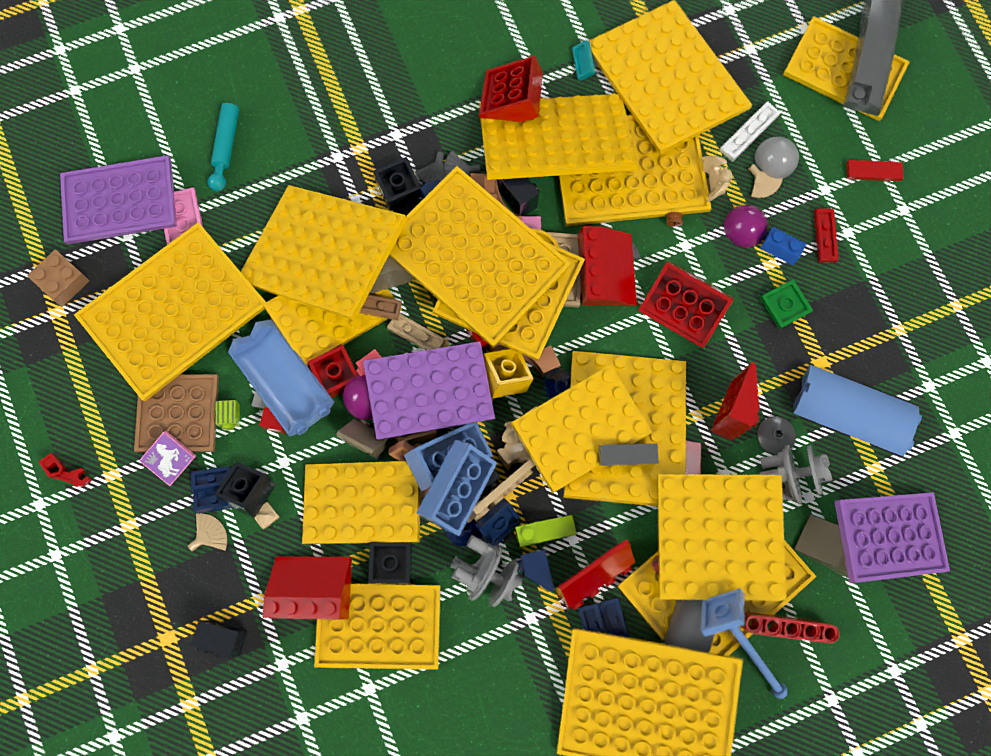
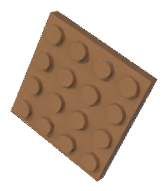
(184, 410)

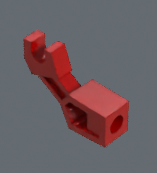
(73, 477)

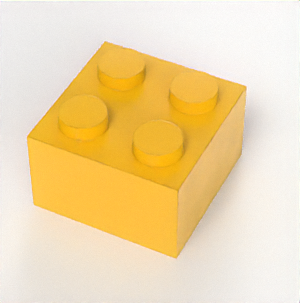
(507, 373)

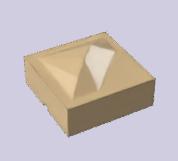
(266, 516)

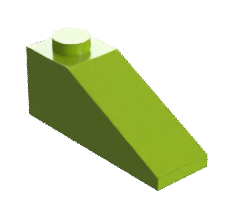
(545, 531)

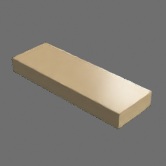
(416, 333)

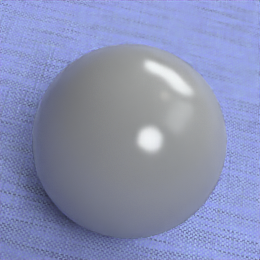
(777, 157)

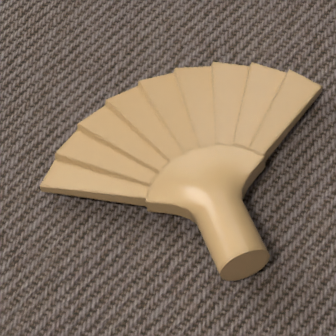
(763, 184)
(209, 533)

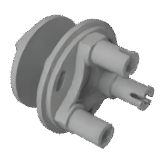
(790, 474)
(478, 575)

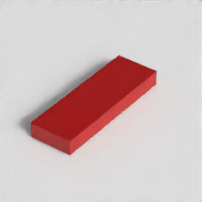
(874, 170)
(826, 235)

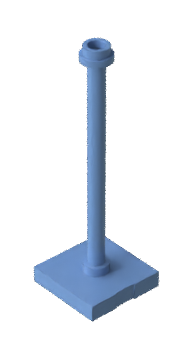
(727, 613)

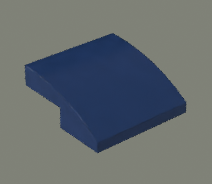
(204, 485)
(605, 618)

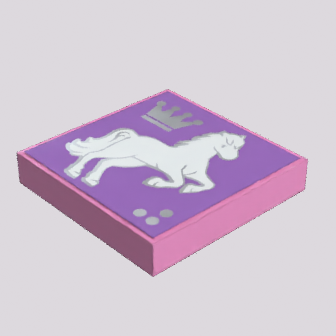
(167, 458)

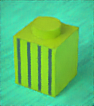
(227, 414)

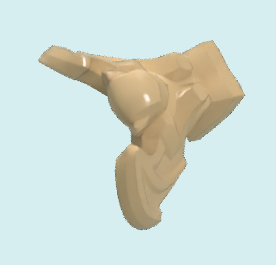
(718, 178)
(513, 450)

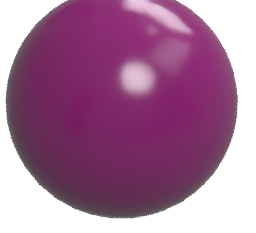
(746, 226)
(357, 398)

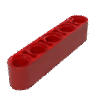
(796, 630)

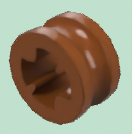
(674, 219)

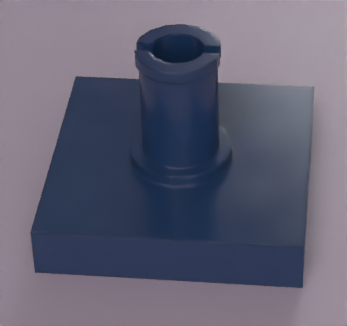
(498, 522)

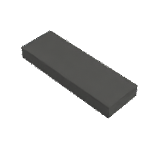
(628, 454)

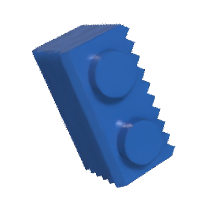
(783, 246)

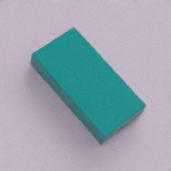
(583, 60)

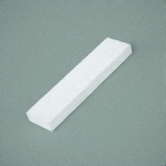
(749, 131)

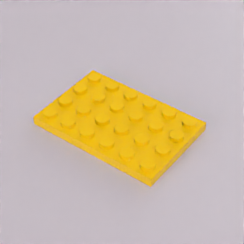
(826, 63)
(315, 330)
(569, 428)
(360, 503)
(384, 629)

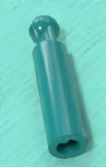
(223, 145)

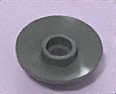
(767, 434)

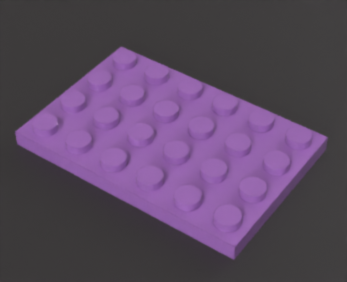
(118, 200)
(428, 390)
(891, 537)

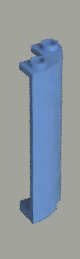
(281, 378)
(857, 410)

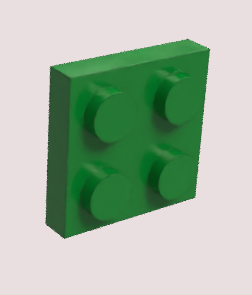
(786, 304)

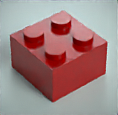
(333, 370)

